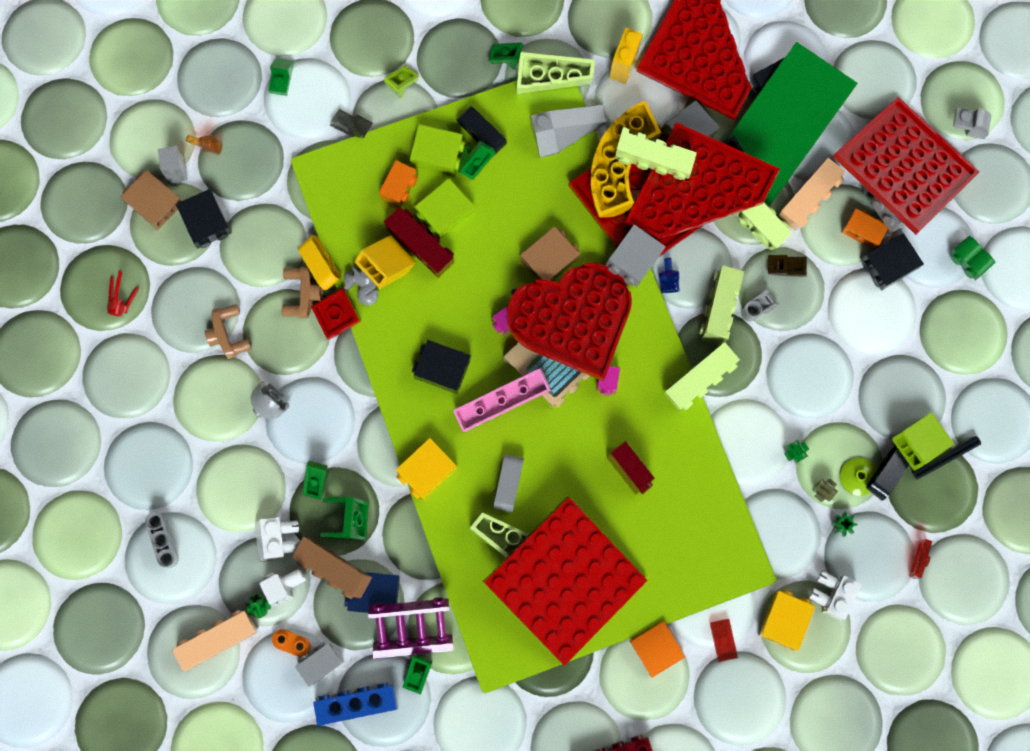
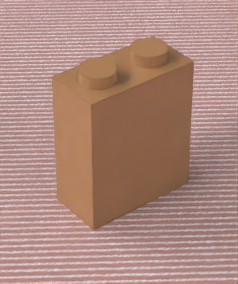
(151, 199)
(550, 255)

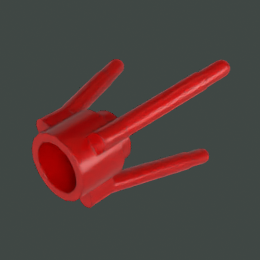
(115, 306)

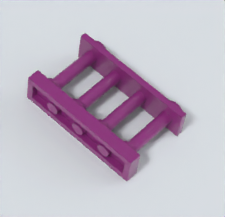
(412, 646)

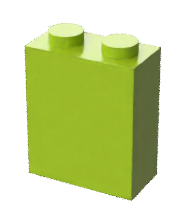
(437, 149)
(443, 209)
(922, 441)

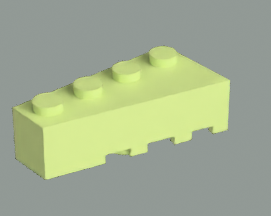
(551, 72)
(654, 155)
(765, 225)
(702, 376)
(498, 534)

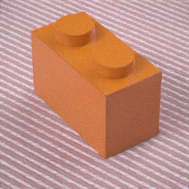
(398, 184)
(865, 229)

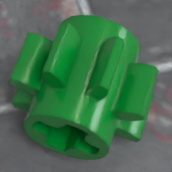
(796, 451)
(848, 520)
(257, 605)

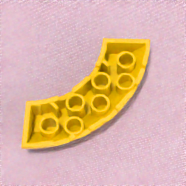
(608, 176)

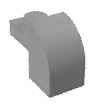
(975, 122)

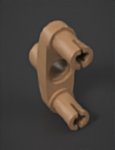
(308, 293)
(218, 333)

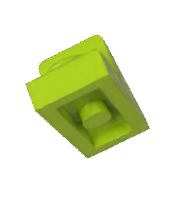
(400, 80)

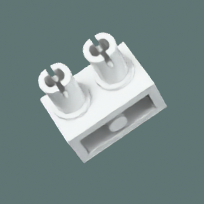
(270, 541)
(278, 587)
(841, 598)

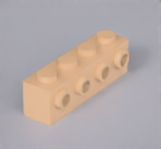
(811, 194)
(214, 641)

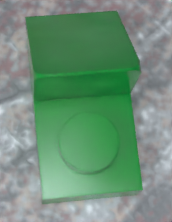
(506, 53)
(281, 76)
(475, 160)
(315, 480)
(417, 674)

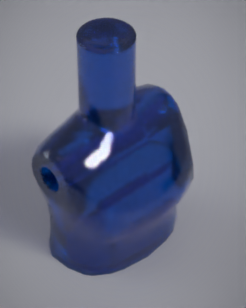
(669, 278)

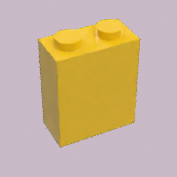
(625, 55)
(385, 261)
(425, 469)
(787, 620)

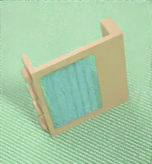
(559, 376)

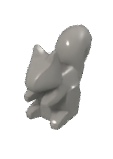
(367, 293)

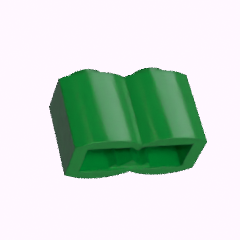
(972, 258)

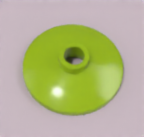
(850, 479)

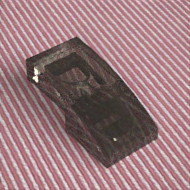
(351, 125)

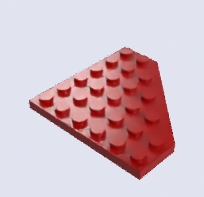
(698, 57)
(718, 186)

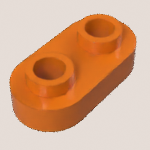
(291, 642)

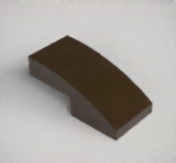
(787, 266)

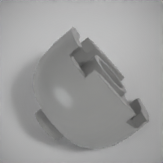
(267, 401)

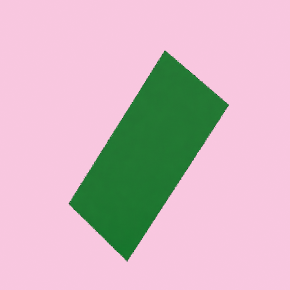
(792, 112)

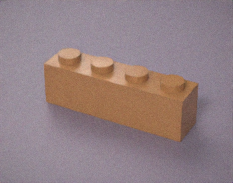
(331, 567)

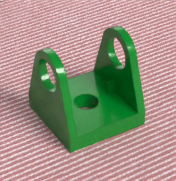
(354, 520)

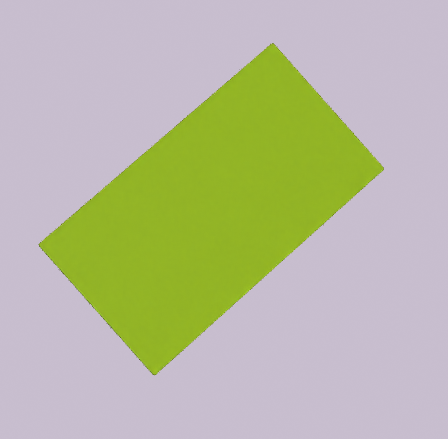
(682, 534)

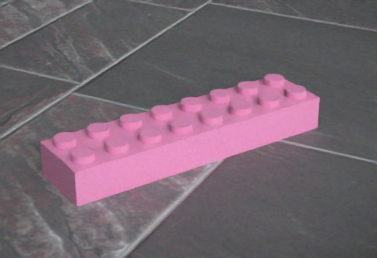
(502, 400)

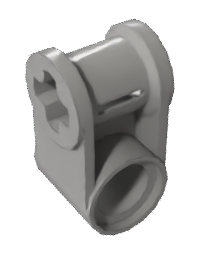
(761, 304)

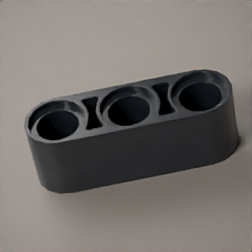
(481, 129)
(888, 474)

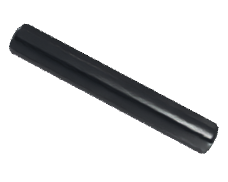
(947, 457)

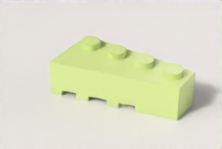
(722, 305)

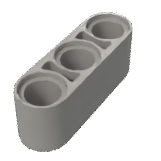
(508, 483)
(155, 533)

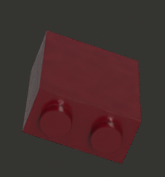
(631, 468)

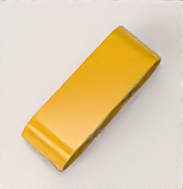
(319, 262)

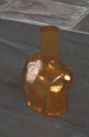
(206, 143)

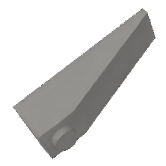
(564, 127)

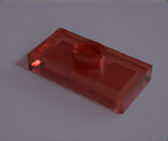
(921, 559)
(723, 640)

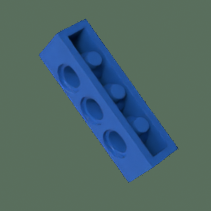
(326, 716)

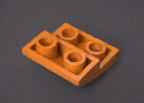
(657, 649)

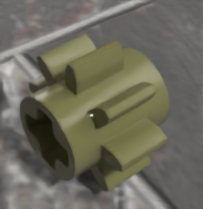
(825, 490)

